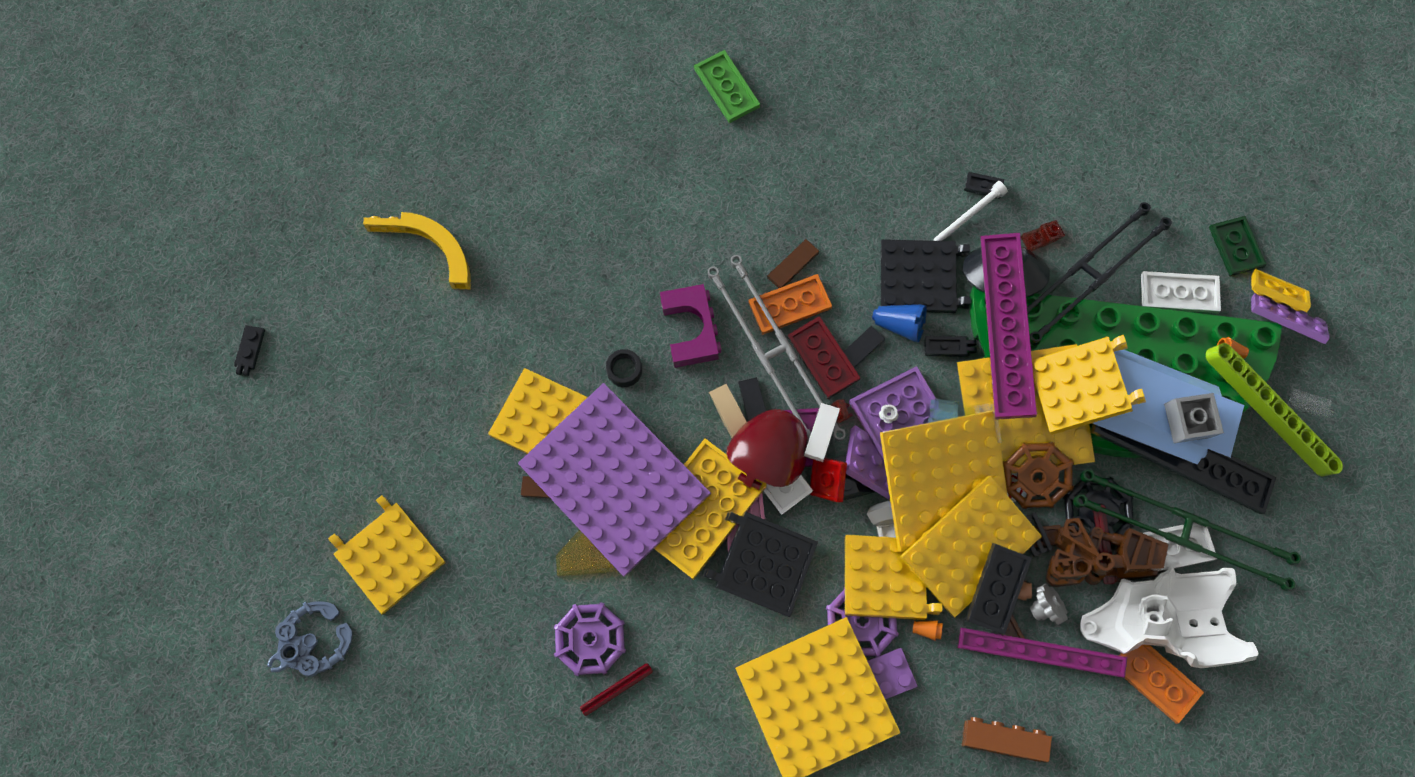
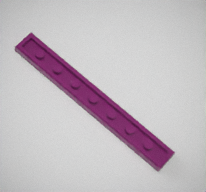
(1042, 652)

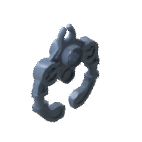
(303, 645)

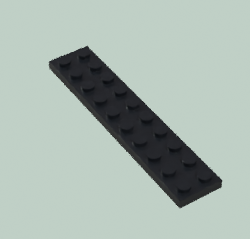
(1215, 472)

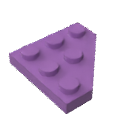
(865, 462)

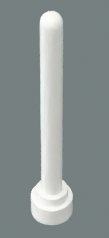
(998, 190)

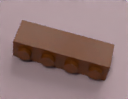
(1007, 741)

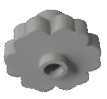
(1049, 605)

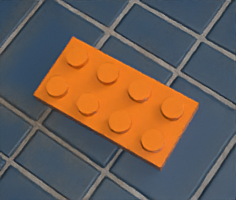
(791, 303)
(1161, 682)

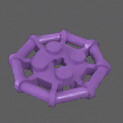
(868, 631)
(599, 645)

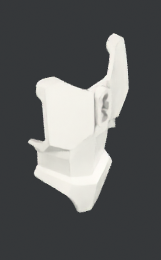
(1162, 614)

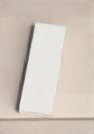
(821, 432)

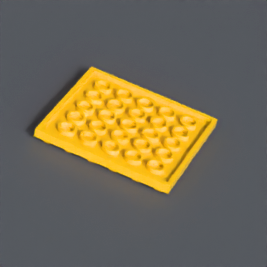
(977, 390)
(936, 467)
(817, 700)

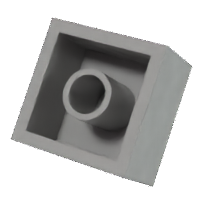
(1193, 418)

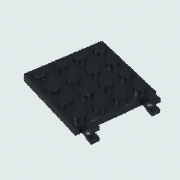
(921, 274)
(764, 563)

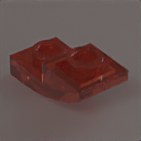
(1044, 235)

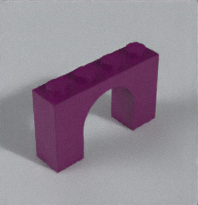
(692, 300)

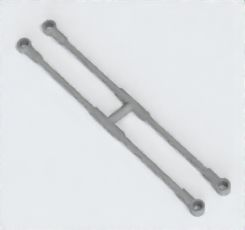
(784, 347)

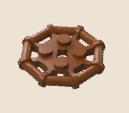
(1038, 464)

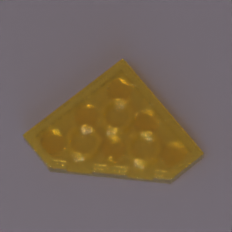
(581, 557)

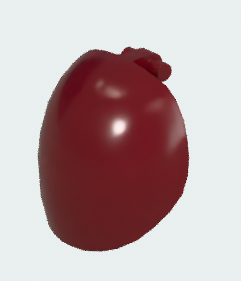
(769, 449)

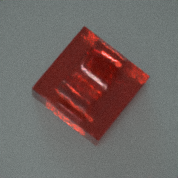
(843, 412)

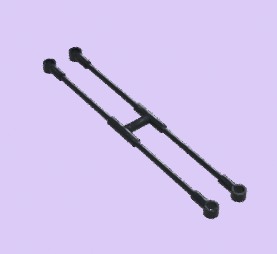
(1143, 209)

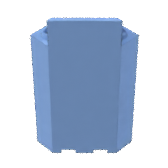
(1149, 420)

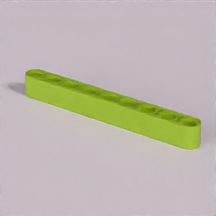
(1274, 410)

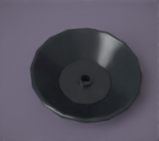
(1034, 267)

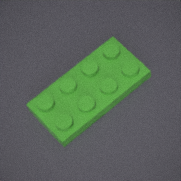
(726, 86)

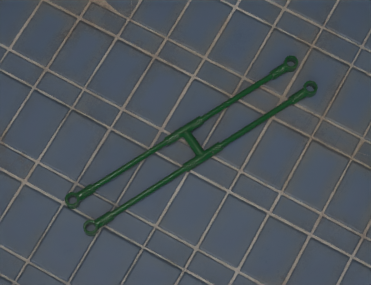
(1184, 539)

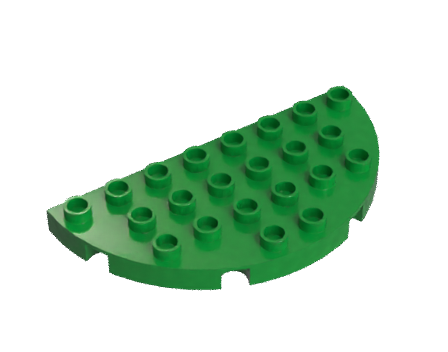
(1157, 334)

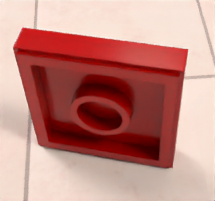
(828, 479)

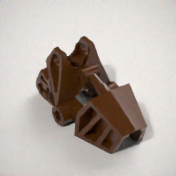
(1134, 557)

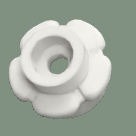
(888, 409)

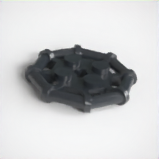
(1101, 497)

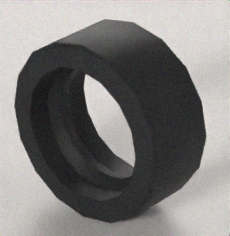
(619, 354)

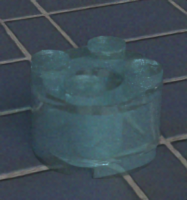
(943, 410)

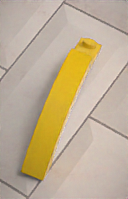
(420, 225)

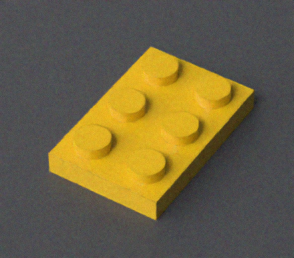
(1280, 291)

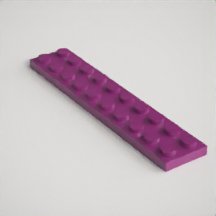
(1008, 327)

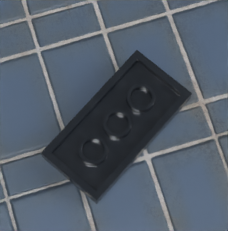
(998, 588)

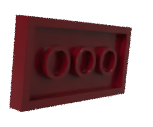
(823, 357)

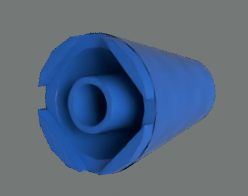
(902, 320)

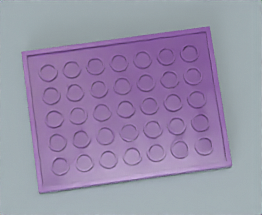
(614, 479)

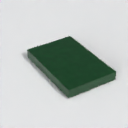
(1237, 246)

